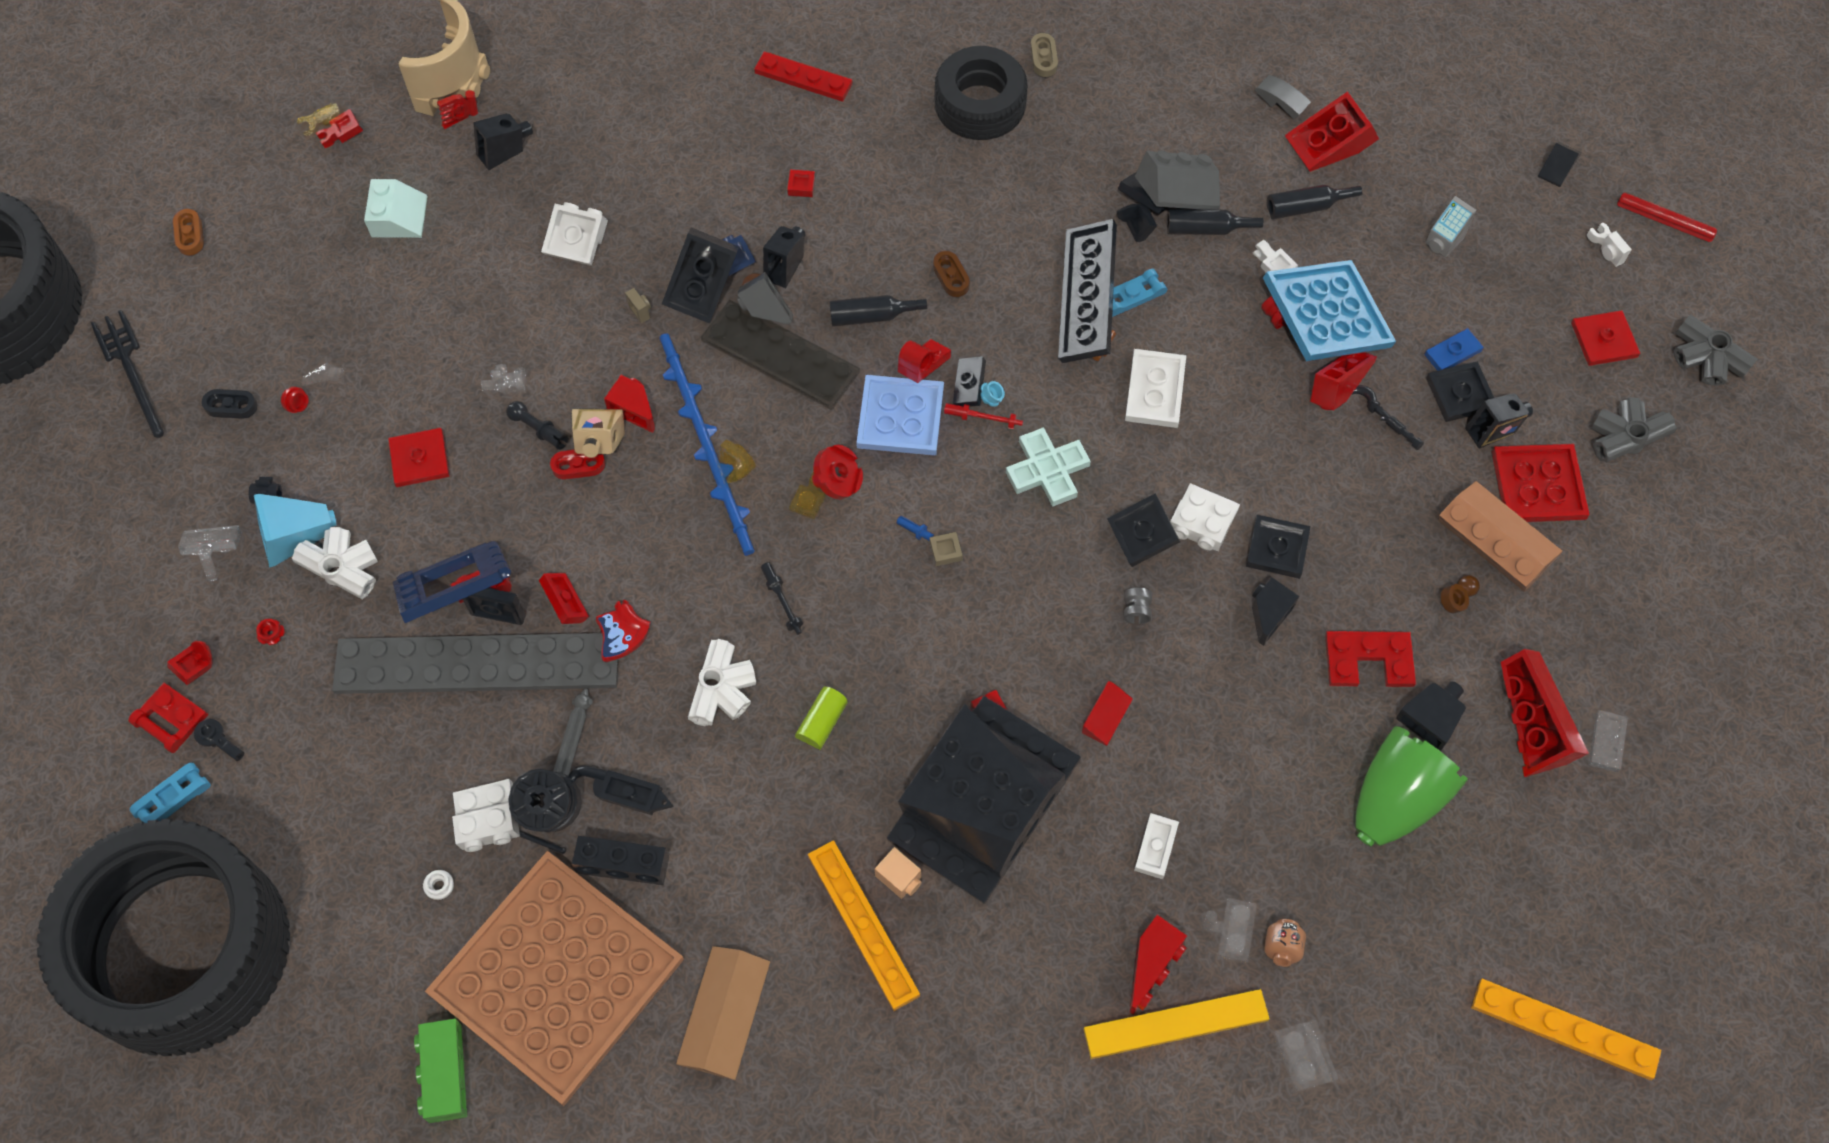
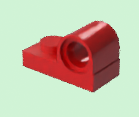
(919, 361)

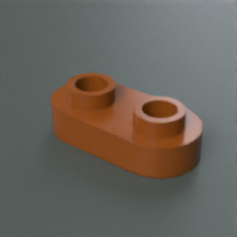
(188, 234)

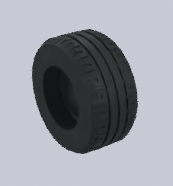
(974, 117)

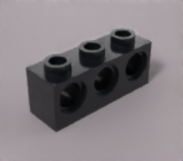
(620, 860)

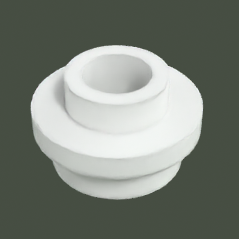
(432, 878)

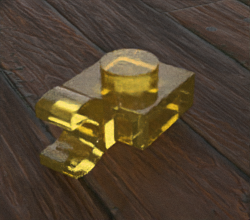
(323, 115)
(807, 500)

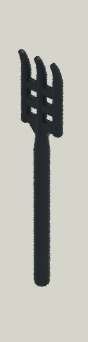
(123, 353)

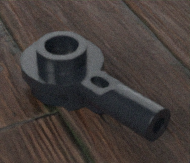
(210, 733)

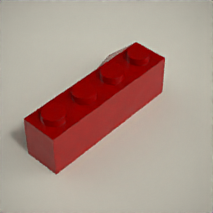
(1541, 717)

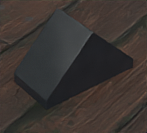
(1559, 164)

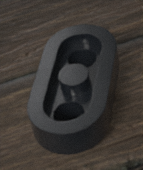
(231, 403)

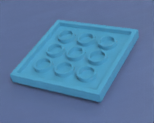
(1329, 310)

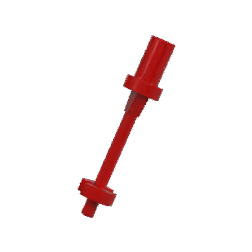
(965, 411)

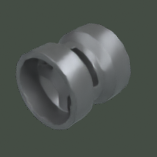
(1138, 605)

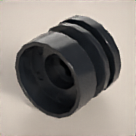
(561, 800)

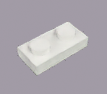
(1156, 846)

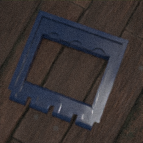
(410, 590)

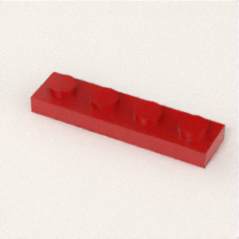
(803, 76)

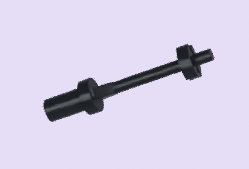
(775, 583)

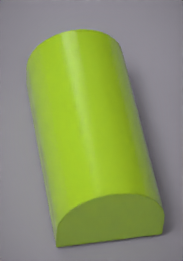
(821, 717)

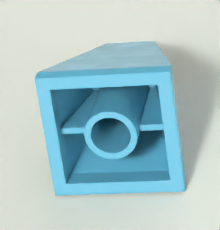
(288, 523)

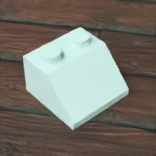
(394, 209)

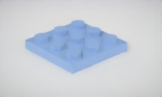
(900, 415)

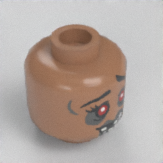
(1285, 942)

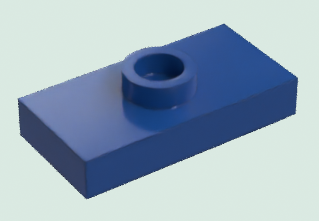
(1454, 350)

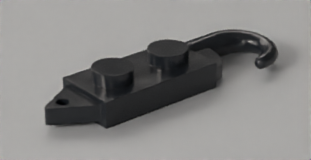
(624, 790)

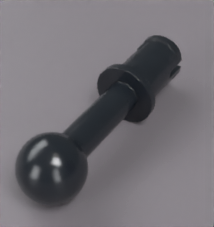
(544, 430)

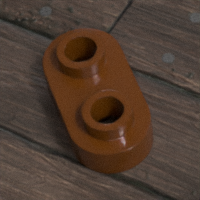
(952, 275)

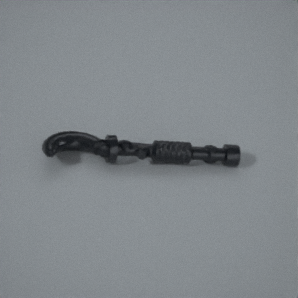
(1374, 406)

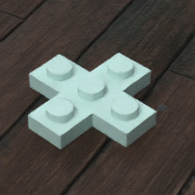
(1048, 466)

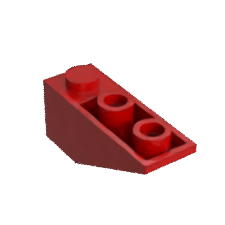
(1154, 952)

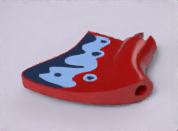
(621, 631)

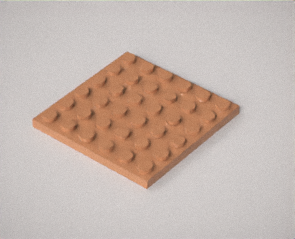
(555, 977)

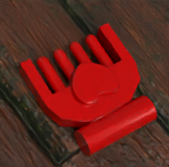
(457, 108)

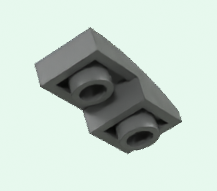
(1278, 91)

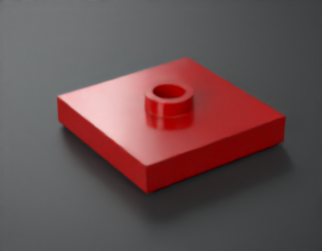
(1605, 338)
(418, 457)

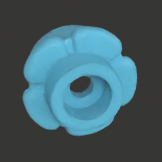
(992, 393)

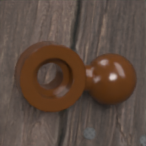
(1456, 597)

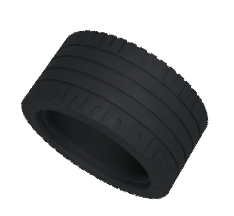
(44, 299)
(107, 882)

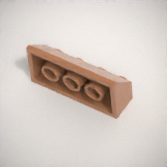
(1499, 535)

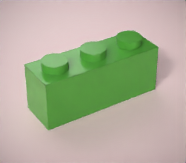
(441, 1071)

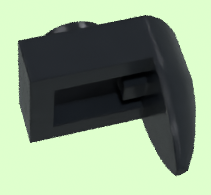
(1138, 220)

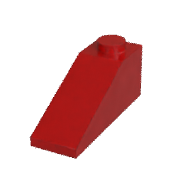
(1339, 379)

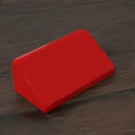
(1107, 714)

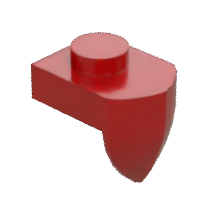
(191, 662)

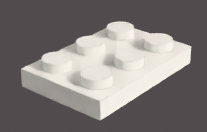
(1155, 388)

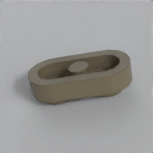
(1045, 56)

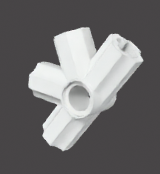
(338, 554)
(726, 692)

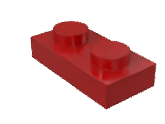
(563, 598)

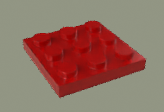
(1541, 482)

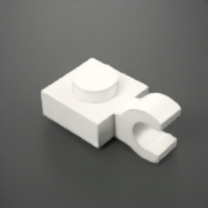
(1613, 246)
(1273, 260)

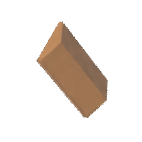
(723, 1012)

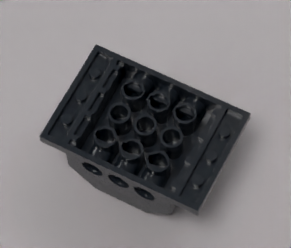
(981, 796)

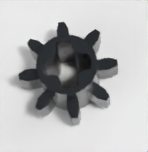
(264, 486)

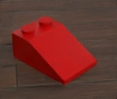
(1332, 134)

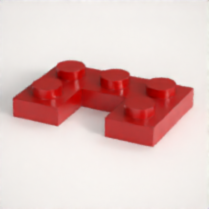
(1348, 647)

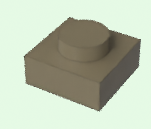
(638, 305)
(946, 549)

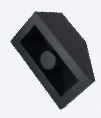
(1271, 607)

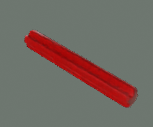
(1667, 217)

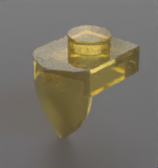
(737, 457)

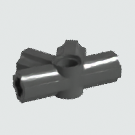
(1714, 360)
(1629, 430)

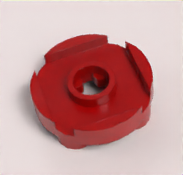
(826, 477)

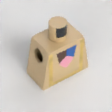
(597, 430)

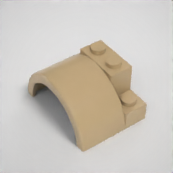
(450, 71)

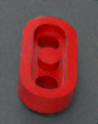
(578, 465)

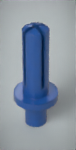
(920, 531)

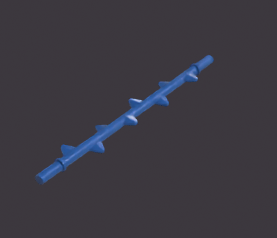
(706, 452)

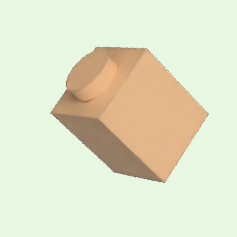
(899, 873)

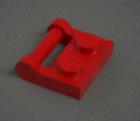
(172, 708)

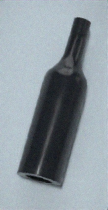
(1307, 200)
(1207, 222)
(871, 309)

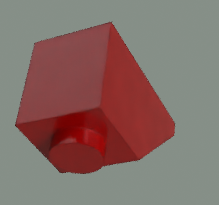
(632, 399)

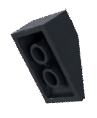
(700, 275)

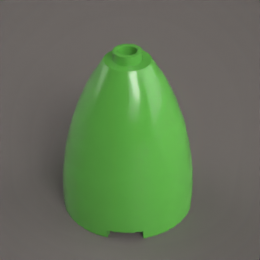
(1404, 788)

